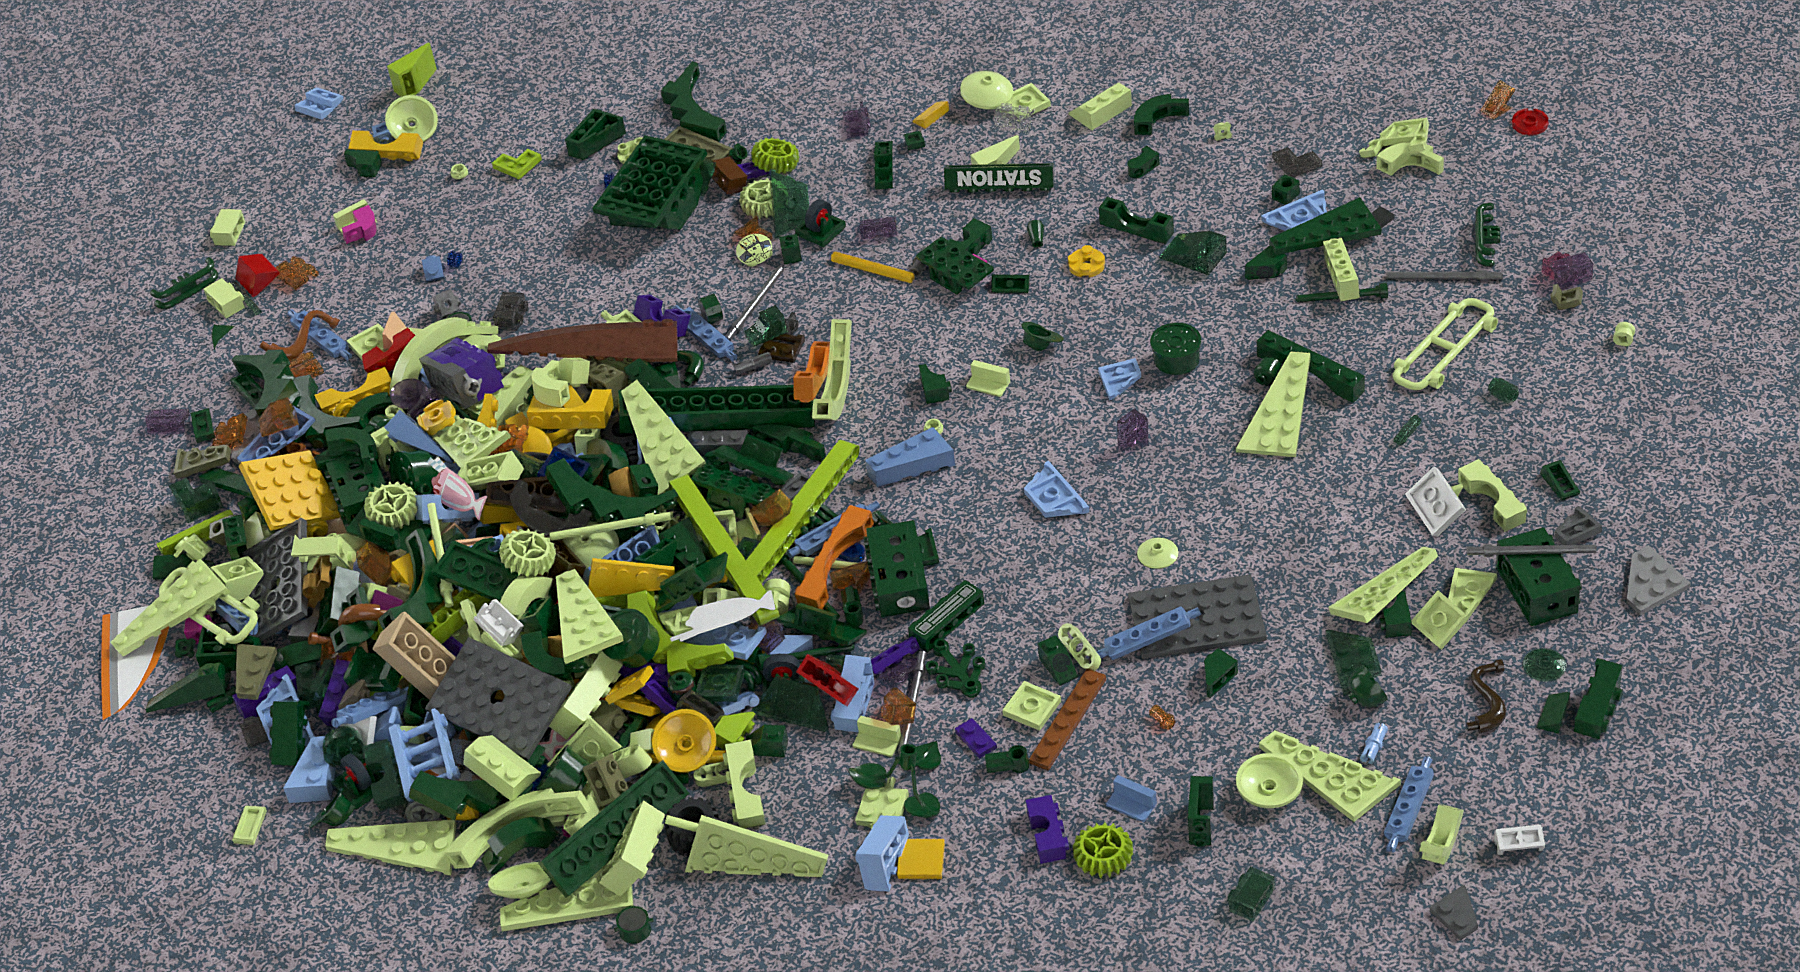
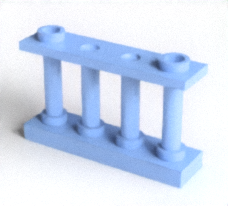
(405, 754)

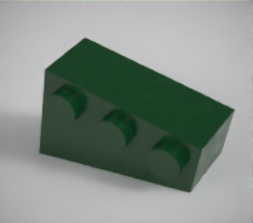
(594, 133)
(646, 375)
(212, 651)
(1599, 700)
(287, 731)

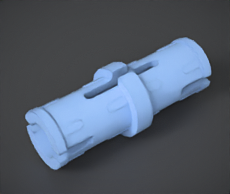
(1374, 743)

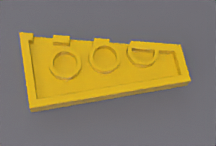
(624, 577)

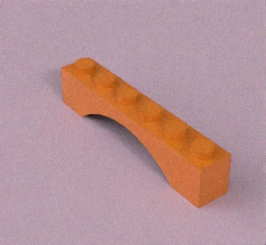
(809, 382)
(846, 533)

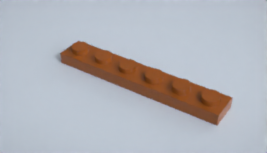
(1067, 719)

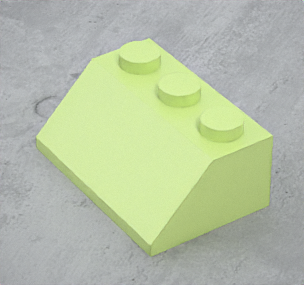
(1103, 106)
(490, 469)
(499, 766)

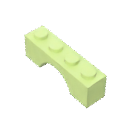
(1479, 479)
(741, 762)

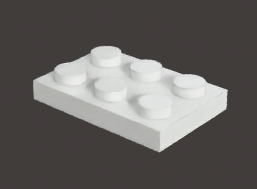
(1435, 501)

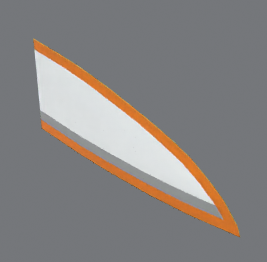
(125, 675)

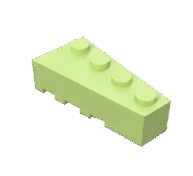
(509, 396)
(586, 695)
(634, 849)

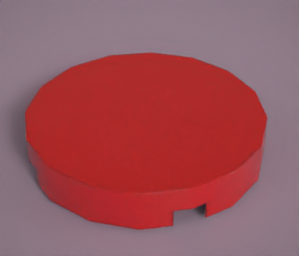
(1525, 125)

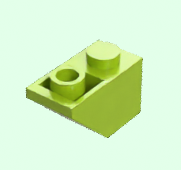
(733, 728)

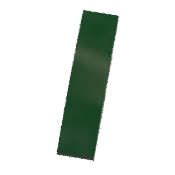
(883, 165)

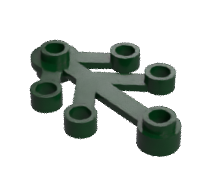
(941, 649)

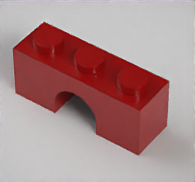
(377, 359)

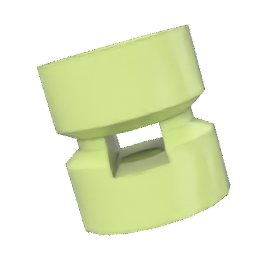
(783, 589)

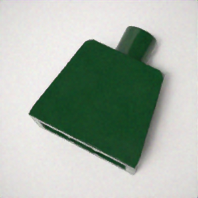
(648, 485)

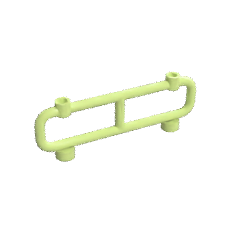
(1435, 378)
(247, 607)

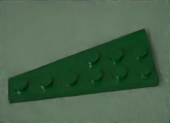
(1347, 222)

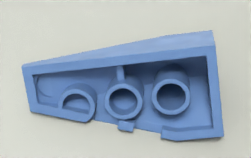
(409, 433)
(265, 446)

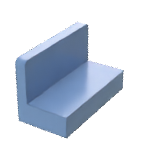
(1132, 799)

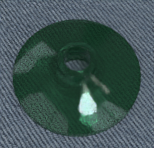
(1544, 670)

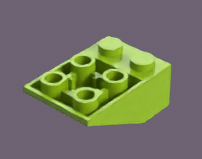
(412, 71)

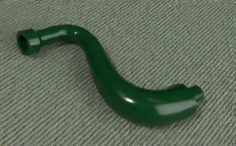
(695, 366)

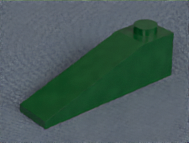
(201, 684)

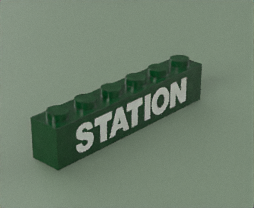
(999, 177)

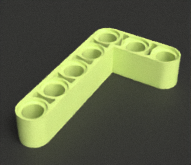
(630, 762)

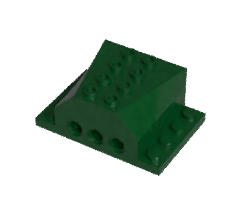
(654, 186)

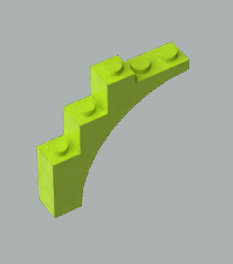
(678, 654)

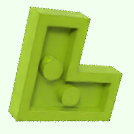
(517, 166)

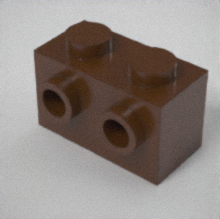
(729, 175)

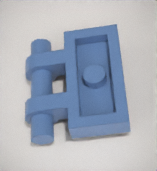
(744, 699)

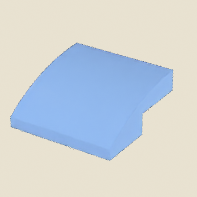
(318, 103)

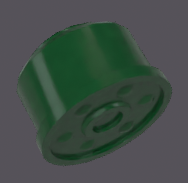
(1176, 348)
(412, 469)
(639, 638)
(565, 772)

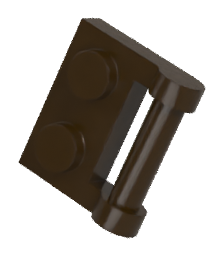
(783, 351)

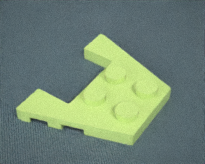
(1398, 132)

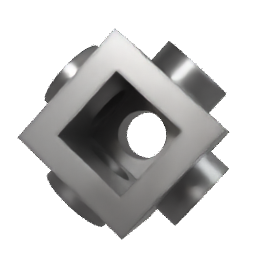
(449, 298)

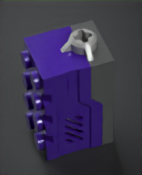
(462, 372)

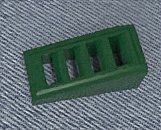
(1547, 473)

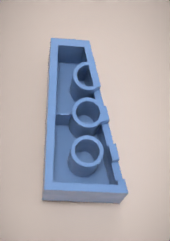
(910, 458)
(631, 548)

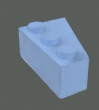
(859, 673)
(311, 775)
(880, 851)

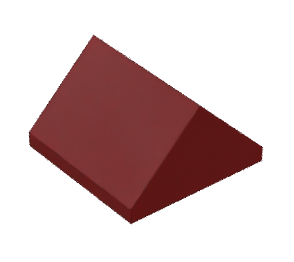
(255, 273)

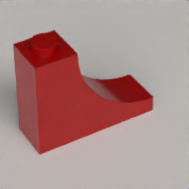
(827, 679)

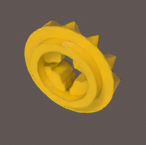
(345, 404)

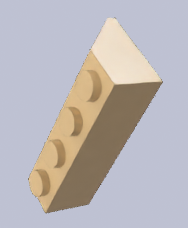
(414, 654)

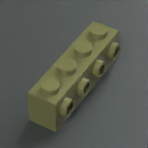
(606, 377)

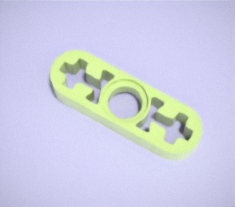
(1072, 643)
(710, 780)

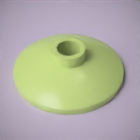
(1157, 553)

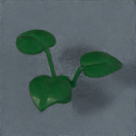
(924, 756)

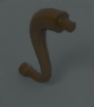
(1497, 711)

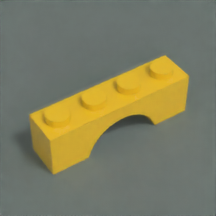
(406, 146)
(376, 382)

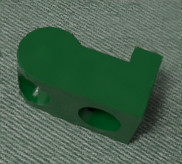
(1143, 163)

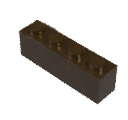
(543, 494)
(564, 560)

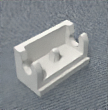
(498, 623)
(1519, 838)

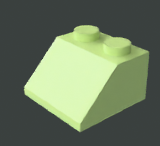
(239, 576)

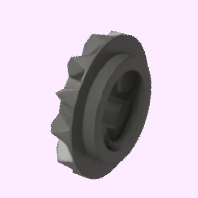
(414, 813)

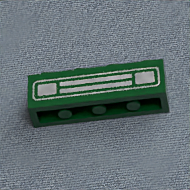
(946, 615)

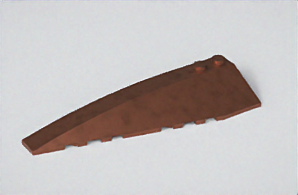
(621, 340)

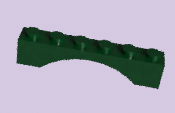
(1340, 379)

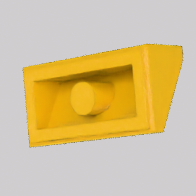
(932, 114)

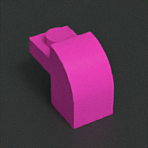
(363, 226)

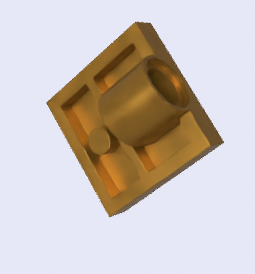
(317, 581)

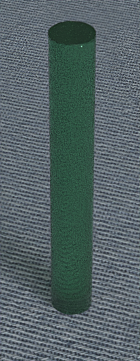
(249, 302)

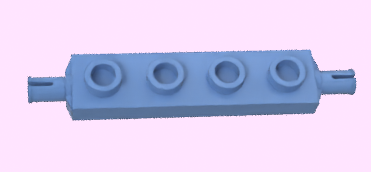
(709, 335)
(321, 336)
(815, 539)
(233, 616)
(1147, 632)
(369, 706)
(1408, 804)

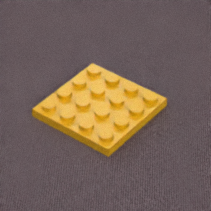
(289, 489)

